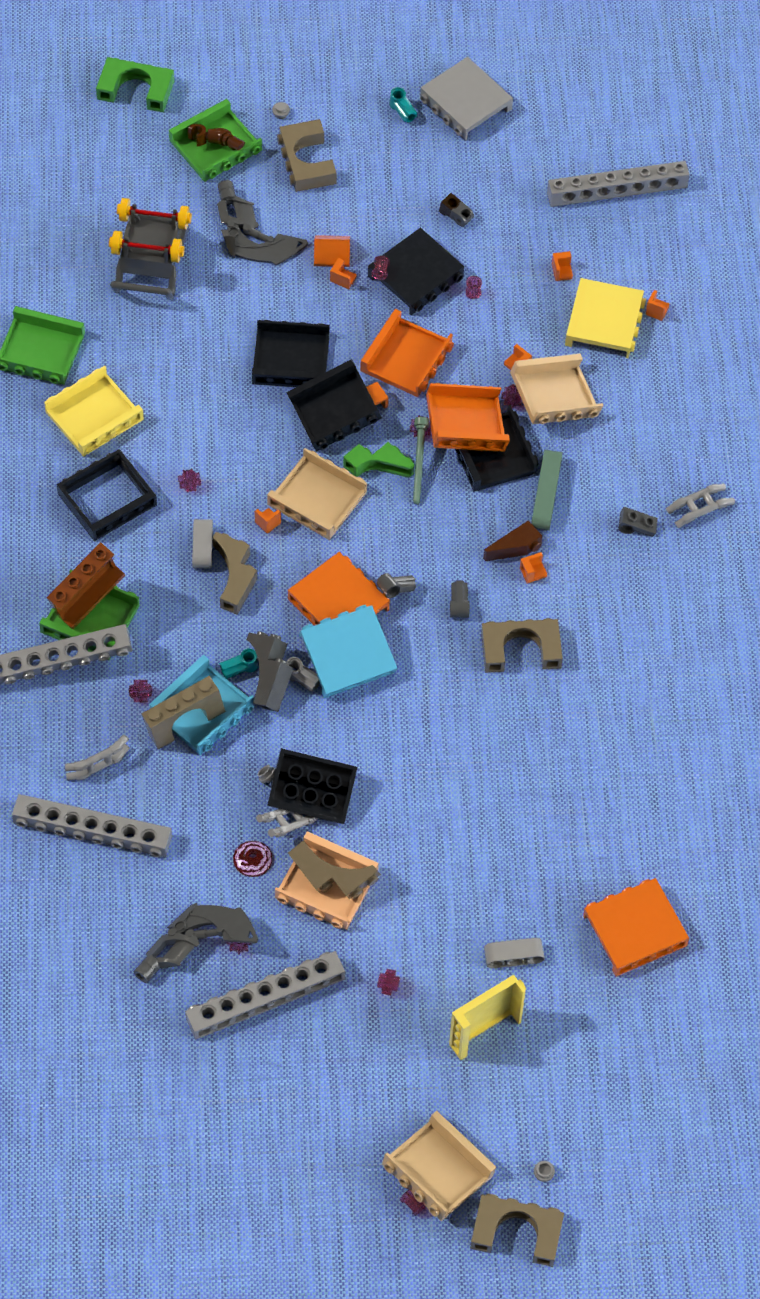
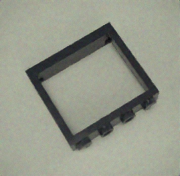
(121, 515)

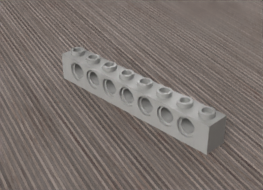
(618, 183)
(62, 648)
(65, 813)
(278, 996)

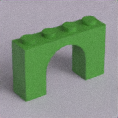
(119, 71)

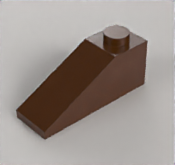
(514, 544)

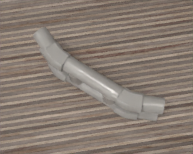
(695, 512)
(87, 767)
(284, 827)

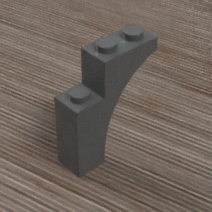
(273, 671)

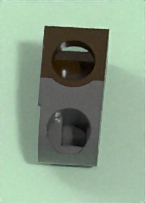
(456, 210)

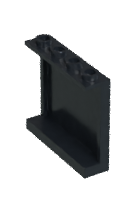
(419, 270)
(289, 352)
(334, 405)
(498, 467)

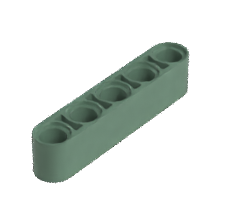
(546, 489)

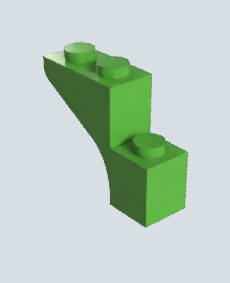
(386, 459)

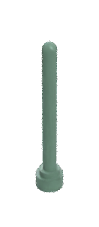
(421, 425)

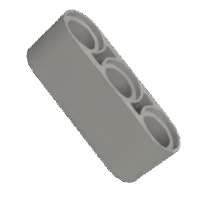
(202, 543)
(514, 953)

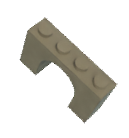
(303, 174)
(542, 632)
(160, 718)
(494, 1211)

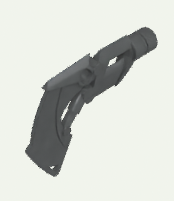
(272, 250)
(230, 924)

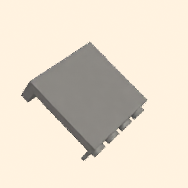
(465, 97)

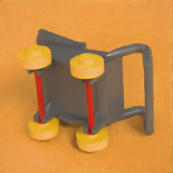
(149, 246)

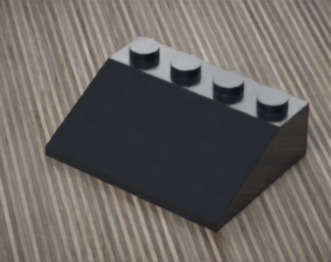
(312, 786)

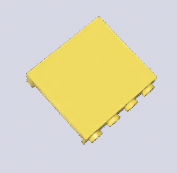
(605, 315)
(92, 411)
(486, 1011)

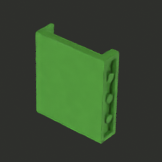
(214, 158)
(41, 345)
(113, 610)

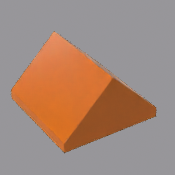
(330, 248)

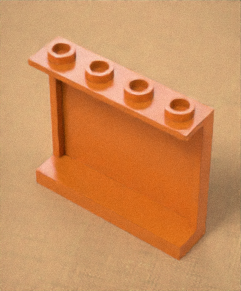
(405, 355)
(466, 417)
(335, 589)
(636, 926)

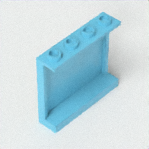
(348, 650)
(193, 725)

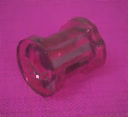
(382, 268)
(473, 288)
(409, 1199)

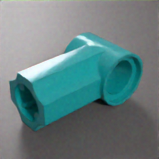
(402, 105)
(239, 665)

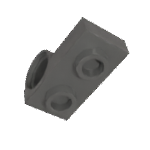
(633, 520)

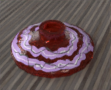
(252, 866)

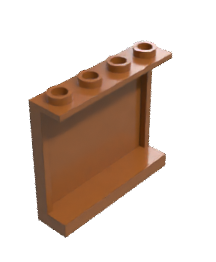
(85, 586)

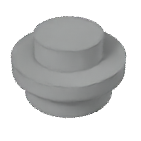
(281, 110)
(266, 774)
(544, 1171)

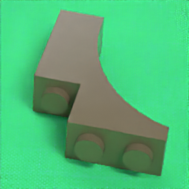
(241, 576)
(324, 874)

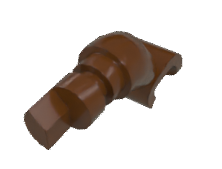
(216, 135)

